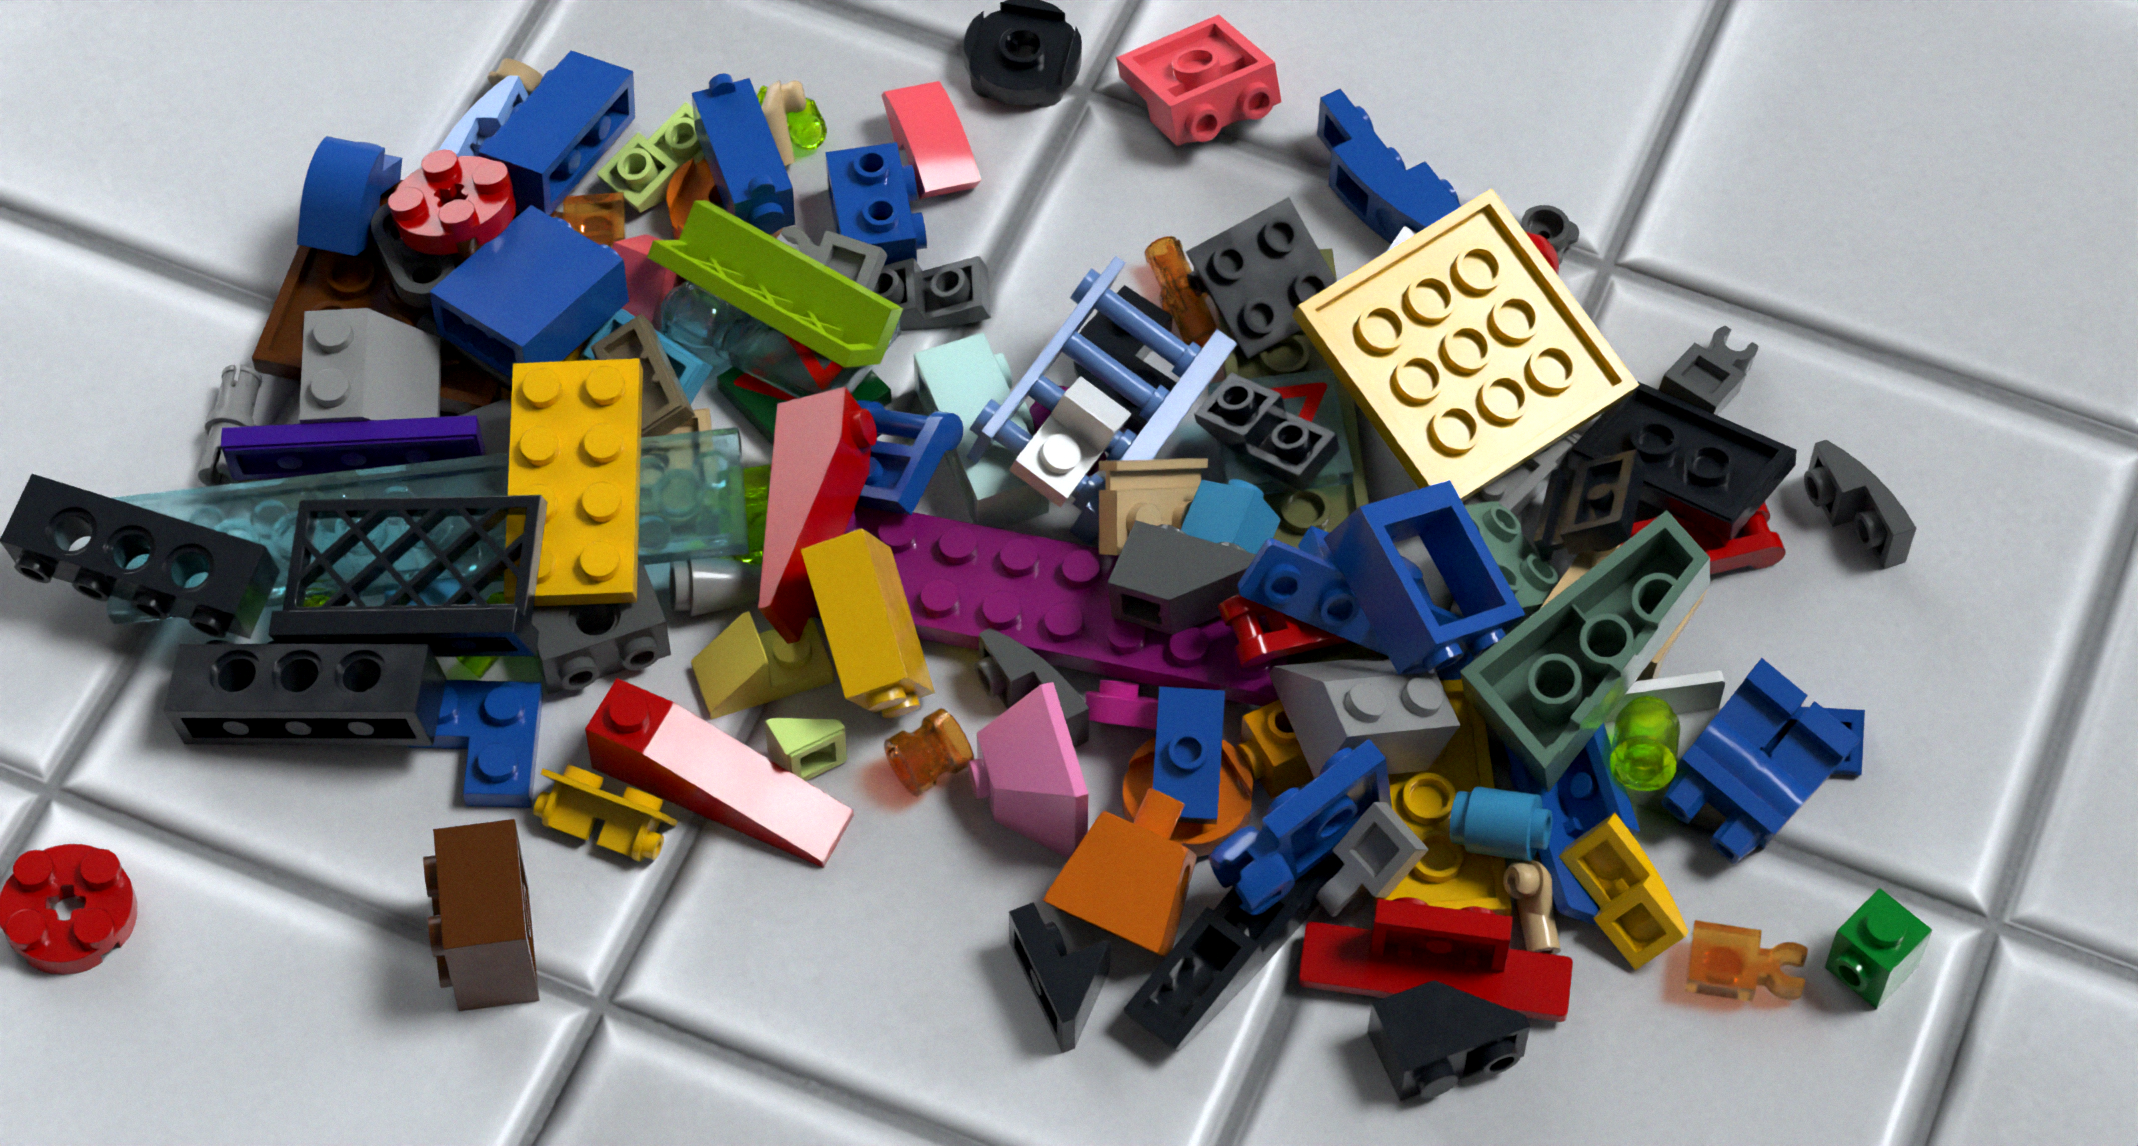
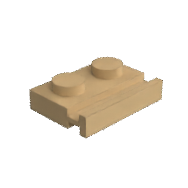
(1145, 492)

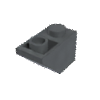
(1173, 578)

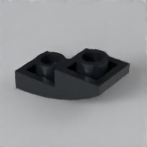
(1261, 431)

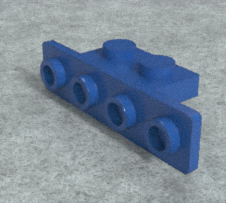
(1314, 590)
(1578, 803)

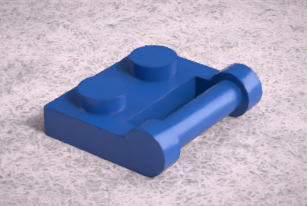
(902, 471)

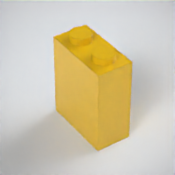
(868, 623)

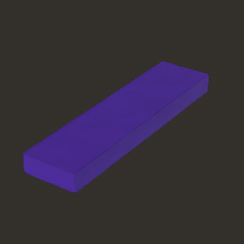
(347, 446)

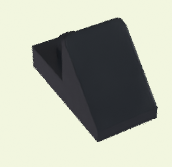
(1061, 982)

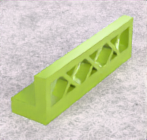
(780, 286)

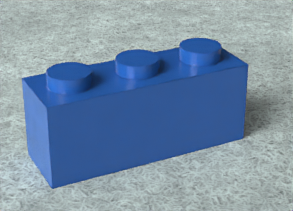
(562, 129)

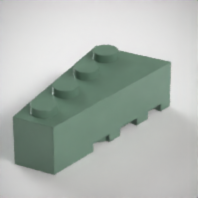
(1583, 650)

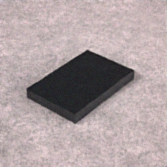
(1692, 458)

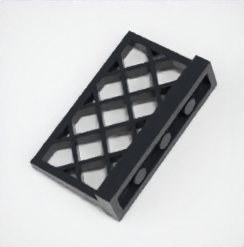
(448, 628)

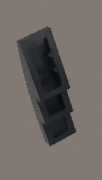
(1220, 958)

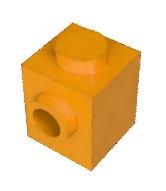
(1273, 750)

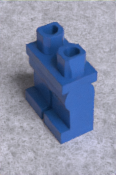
(1743, 781)

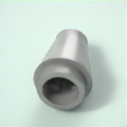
(712, 584)

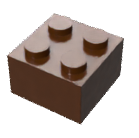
(481, 915)

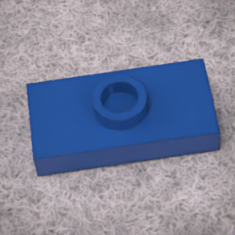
(1190, 750)

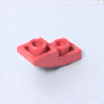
(933, 139)

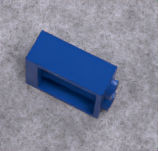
(1389, 594)

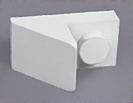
(1070, 441)

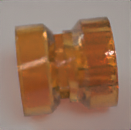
(928, 752)

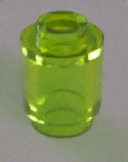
(1645, 744)

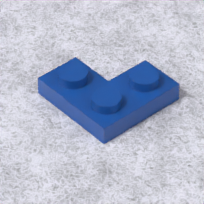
(501, 734)

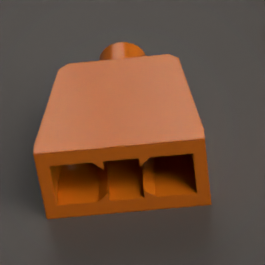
(1130, 876)

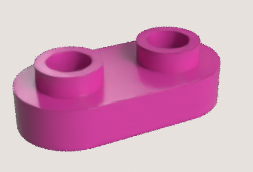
(1121, 705)

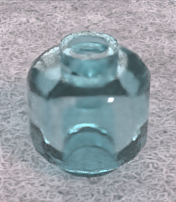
(702, 322)

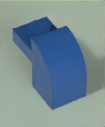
(344, 194)

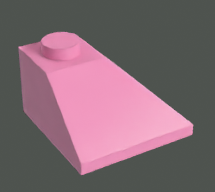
(1033, 773)

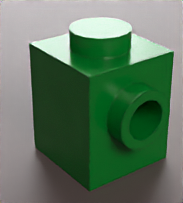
(1878, 948)

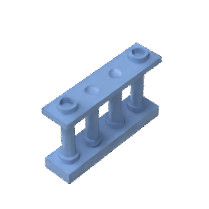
(1159, 406)

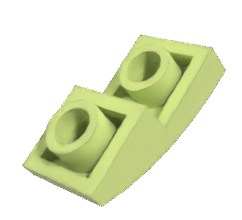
(646, 166)

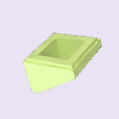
(806, 745)

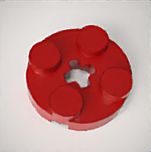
(452, 202)
(59, 873)

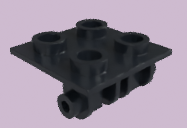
(1260, 275)

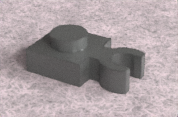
(1711, 375)

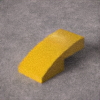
(1631, 895)

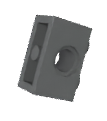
(574, 659)

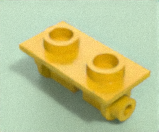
(629, 819)

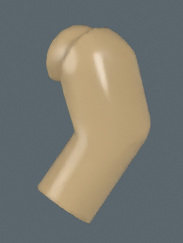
(776, 104)
(1532, 888)

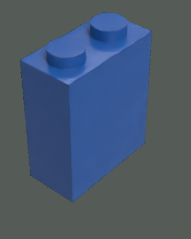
(530, 293)

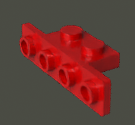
(1442, 944)

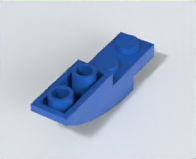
(1374, 177)

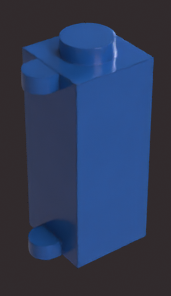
(743, 154)

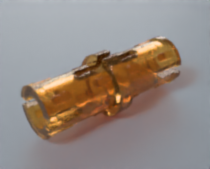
(1176, 297)

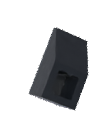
(1441, 1036)

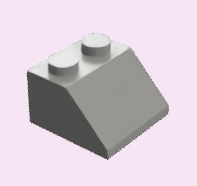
(367, 368)
(1365, 699)

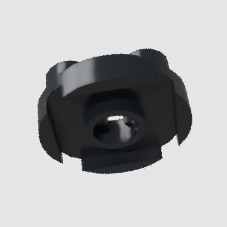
(1019, 80)

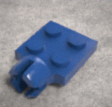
(1301, 828)

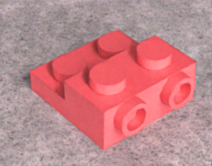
(1201, 80)

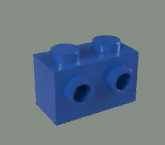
(872, 200)

